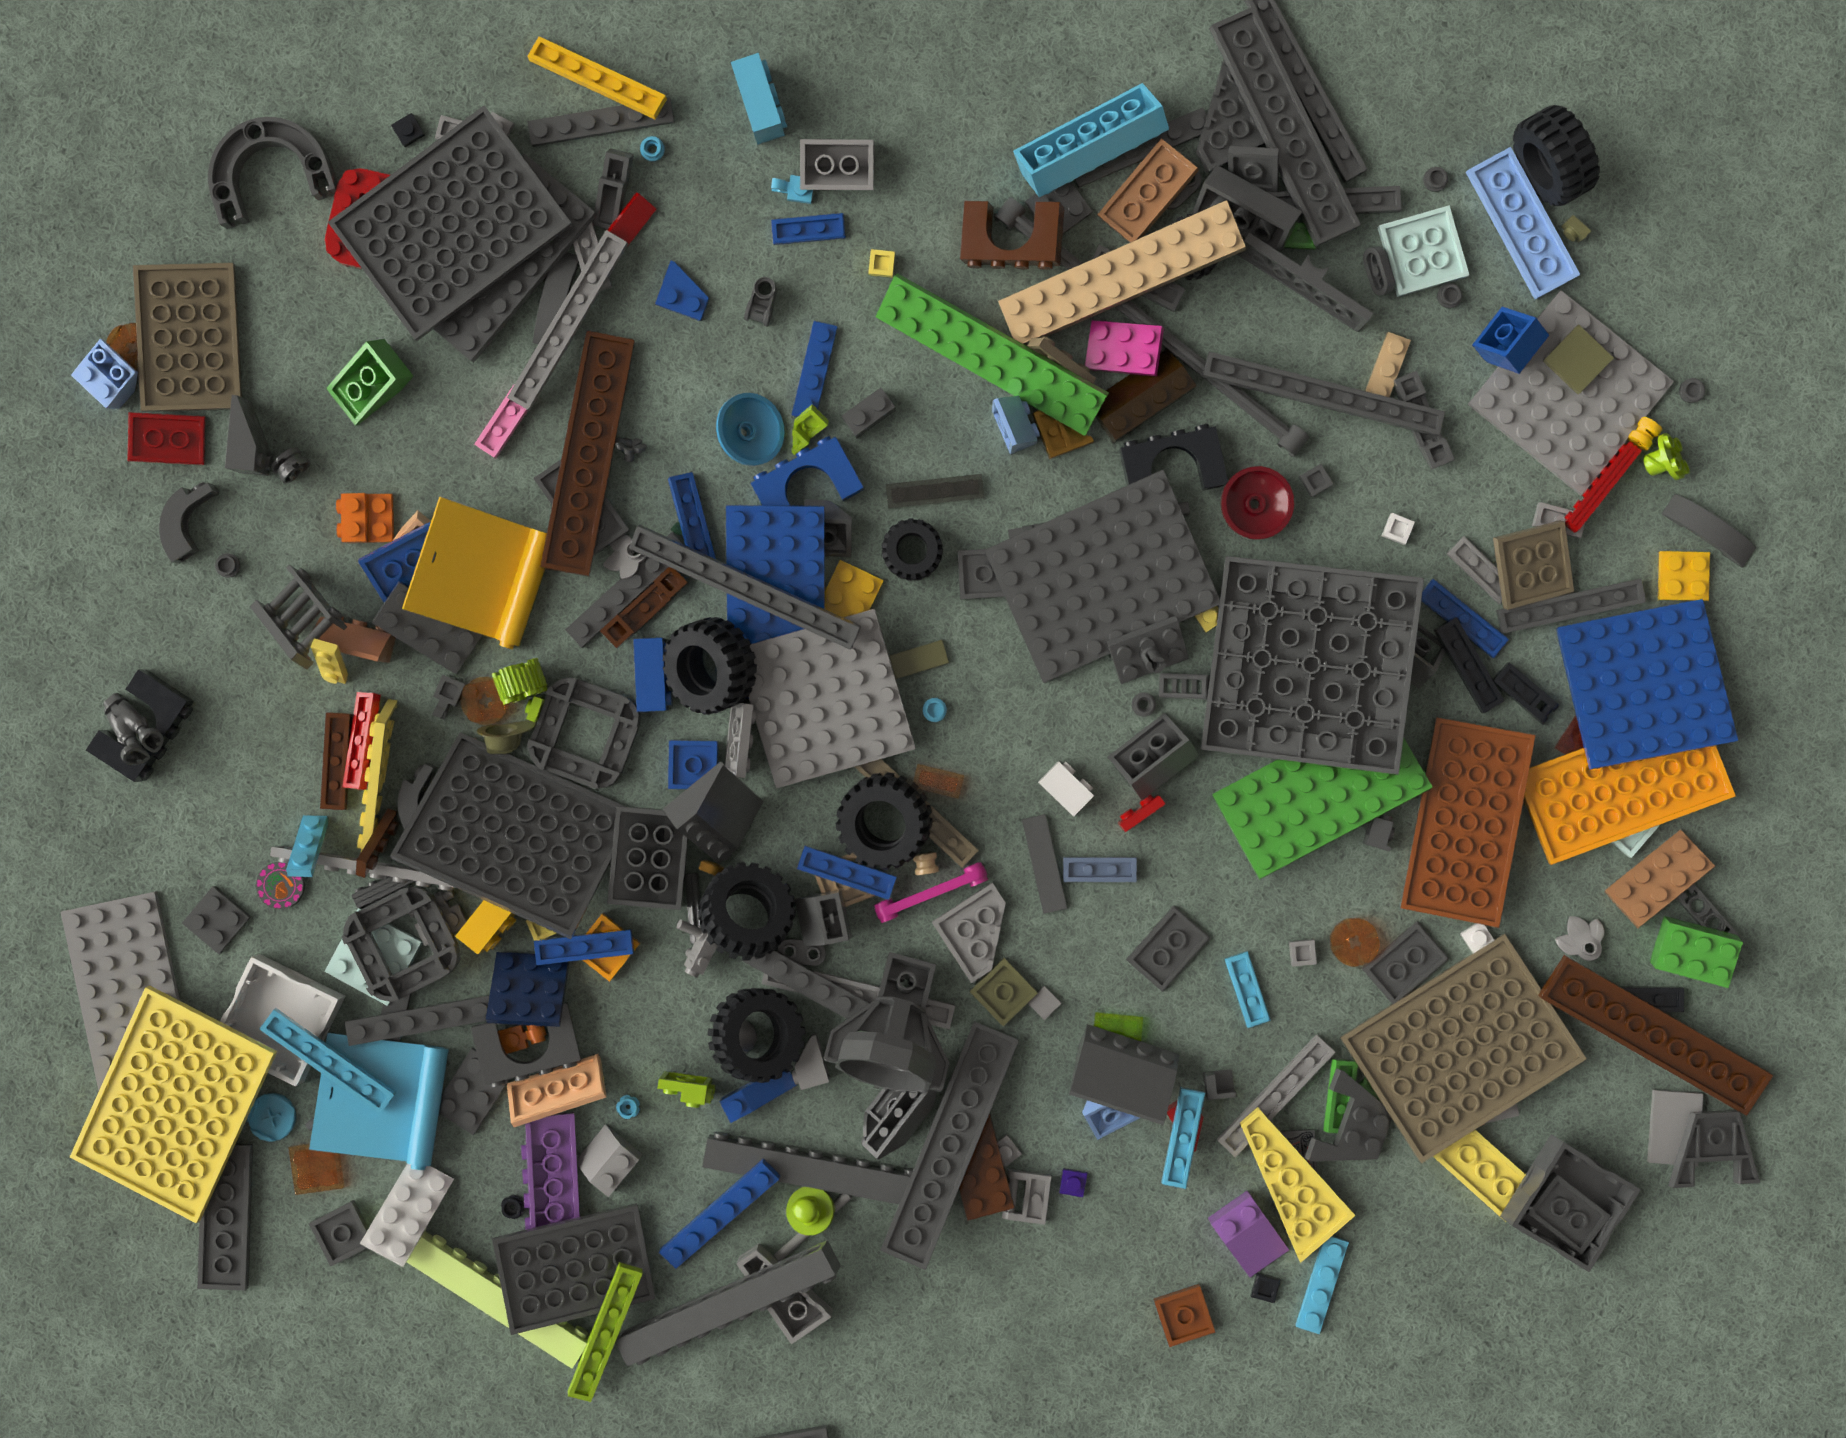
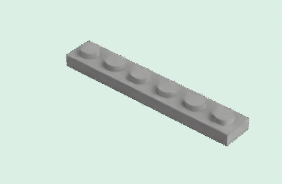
(1279, 1091)

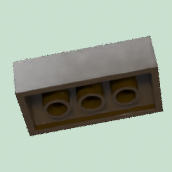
(1143, 397)

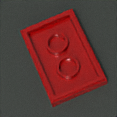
(166, 438)

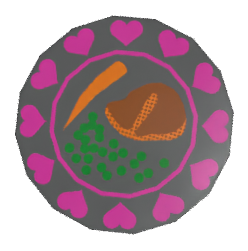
(277, 888)

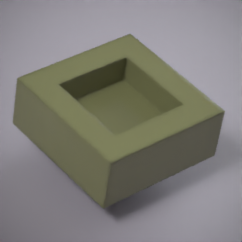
(1575, 229)

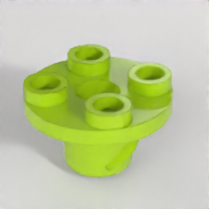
(1667, 458)
(810, 1211)

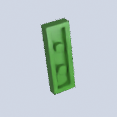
(1336, 1101)

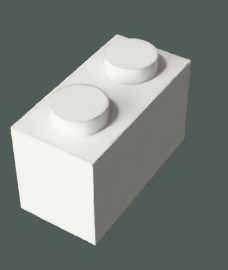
(1066, 788)

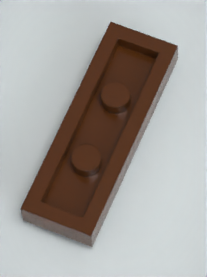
(377, 843)

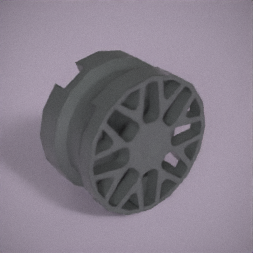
(290, 465)

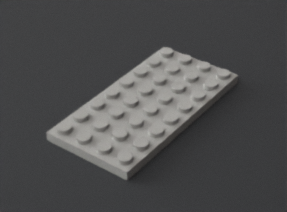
(114, 956)

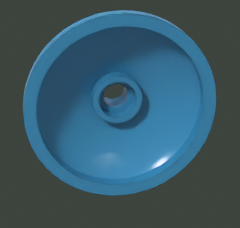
(761, 423)

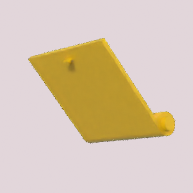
(480, 574)

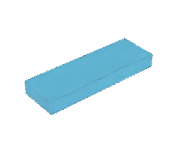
(1247, 989)

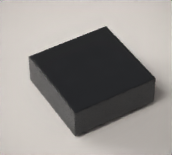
(1265, 1287)

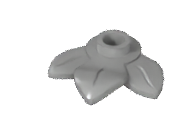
(623, 558)
(1580, 935)

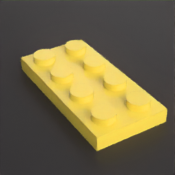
(1482, 1170)

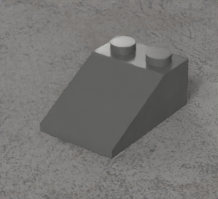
(246, 443)

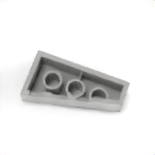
(796, 1315)

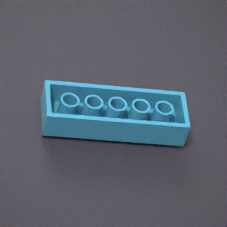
(1091, 140)

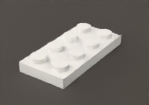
(406, 1213)

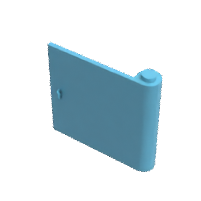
(408, 1121)

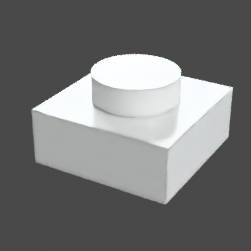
(1398, 528)
(1477, 937)

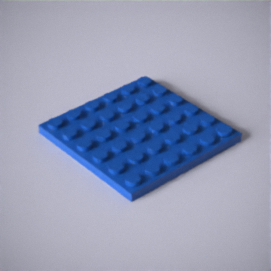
(1646, 684)

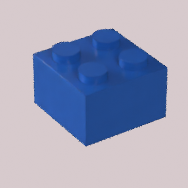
(1510, 340)

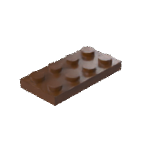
(985, 1182)

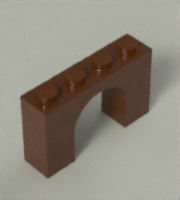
(1040, 250)

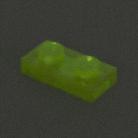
(1121, 1024)

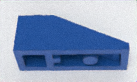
(754, 1095)

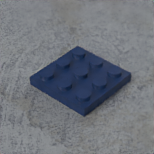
(526, 991)

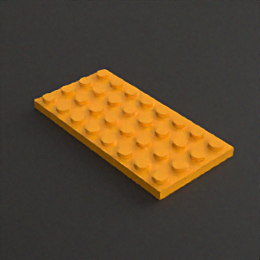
(1591, 808)

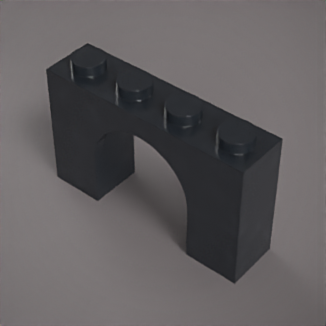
(1200, 444)
(169, 709)

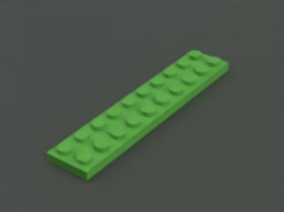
(991, 354)

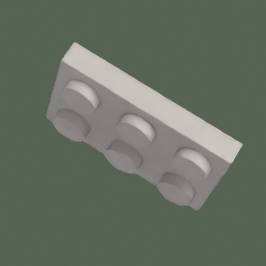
(739, 739)

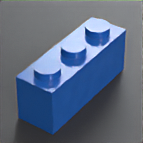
(650, 679)

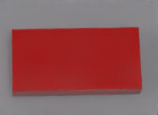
(632, 218)

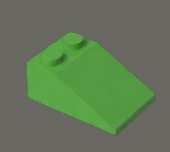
(369, 380)

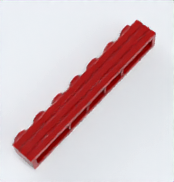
(1601, 486)

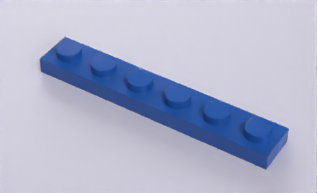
(719, 1213)

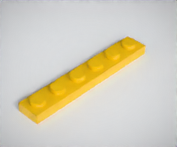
(597, 78)

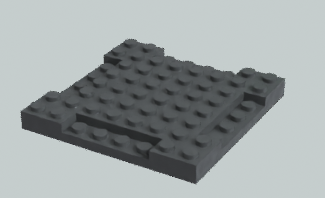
(1312, 664)

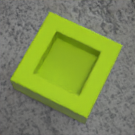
(534, 708)

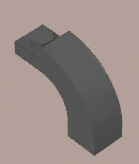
(175, 519)
(413, 791)

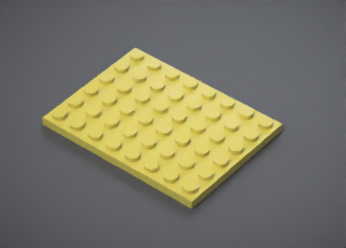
(173, 1104)

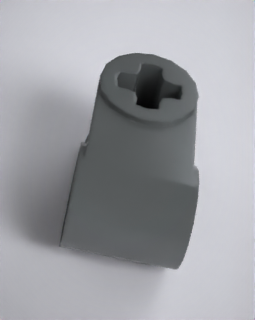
(761, 303)

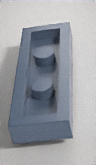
(1099, 869)

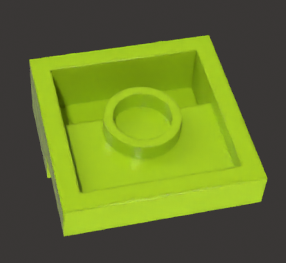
(694, 1089)

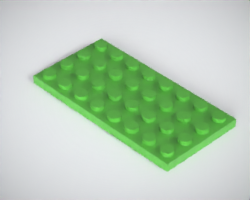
(1304, 806)

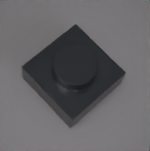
(408, 130)

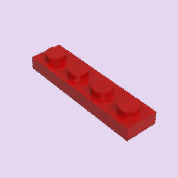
(364, 714)

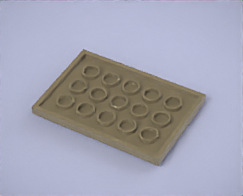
(187, 336)

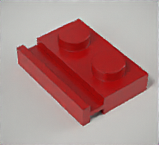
(1148, 806)

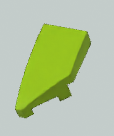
(807, 426)

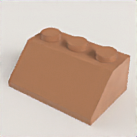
(360, 640)

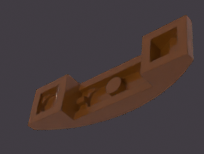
(644, 607)

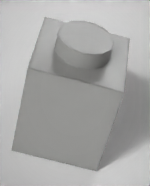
(811, 1067)

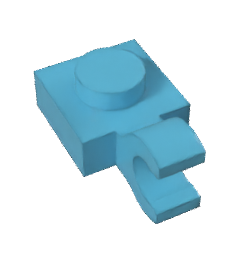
(792, 189)

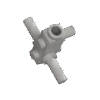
(701, 952)

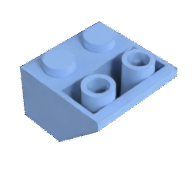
(106, 376)

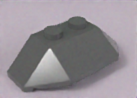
(894, 1119)

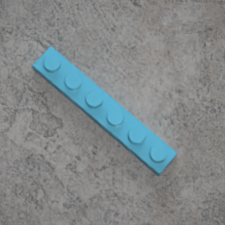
(327, 1060)

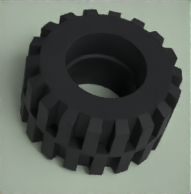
(912, 528)

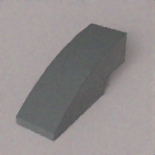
(612, 187)

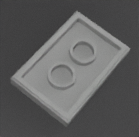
(1668, 1122)

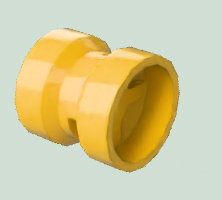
(1645, 432)

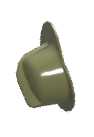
(504, 737)

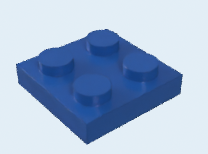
(690, 761)

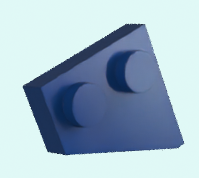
(681, 294)

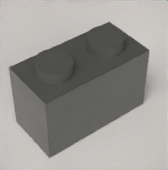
(868, 413)

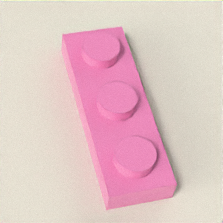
(501, 427)

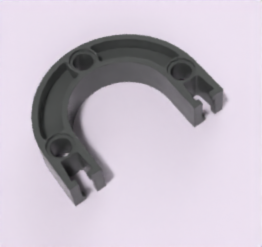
(240, 145)

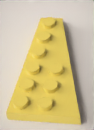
(375, 775)
(1302, 1197)

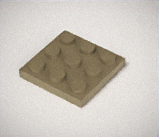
(1533, 564)

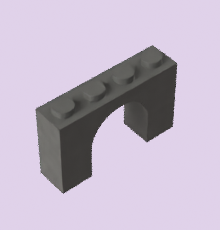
(499, 1066)

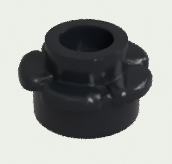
(506, 1207)

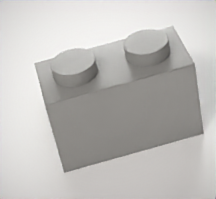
(608, 1160)

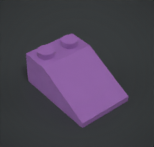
(1248, 1234)

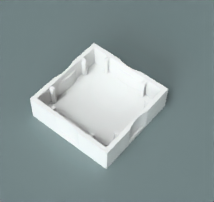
(272, 986)

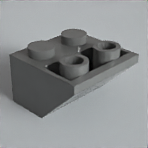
(823, 918)

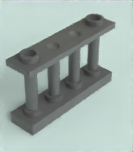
(278, 625)

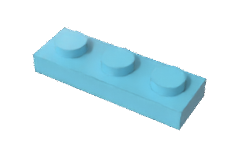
(307, 846)

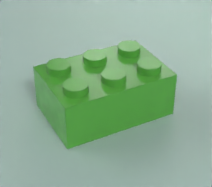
(1696, 951)

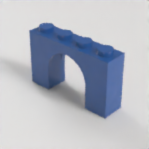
(827, 456)

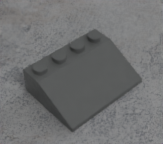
(715, 812)
(647, 860)
(1124, 1074)

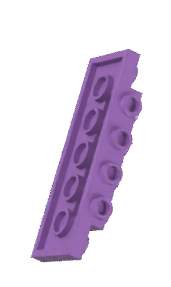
(550, 1170)

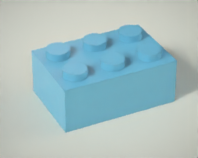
(759, 98)

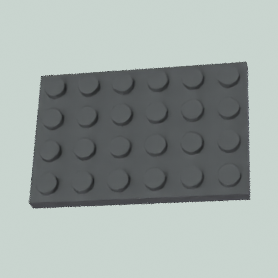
(567, 1267)

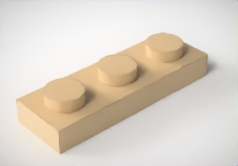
(1388, 364)

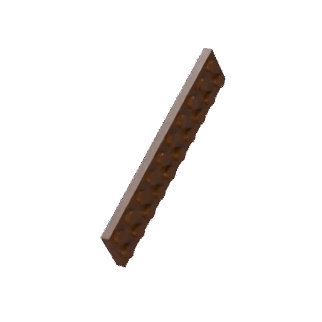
(587, 453)
(1655, 1035)

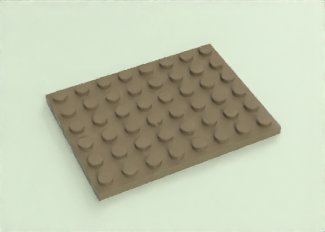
(1462, 1048)

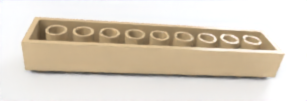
(1123, 274)

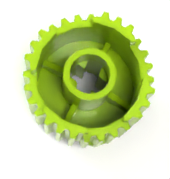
(520, 681)

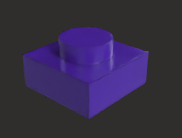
(1073, 1182)

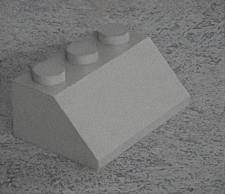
(837, 164)

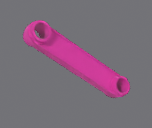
(974, 875)

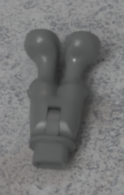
(126, 724)

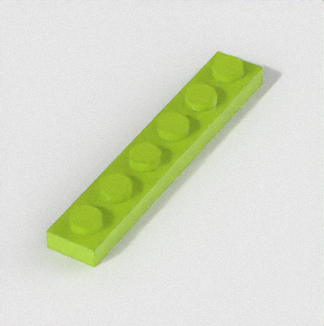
(605, 1332)

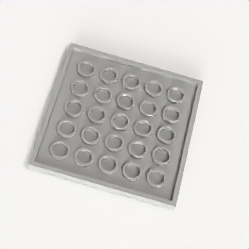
(1565, 429)
(826, 703)

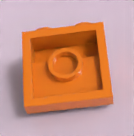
(365, 518)

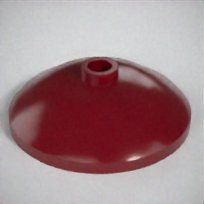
(1274, 501)

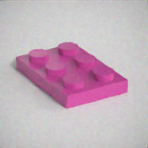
(1124, 348)

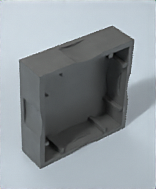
(1587, 1176)

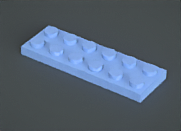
(1522, 223)

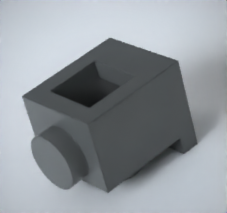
(1379, 832)

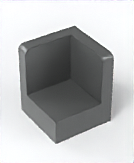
(1219, 1084)

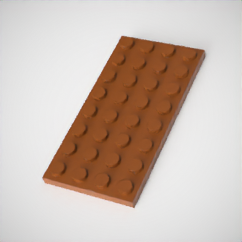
(1468, 822)

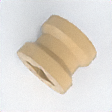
(925, 863)

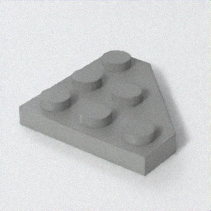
(973, 930)

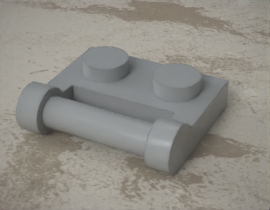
(1035, 1196)

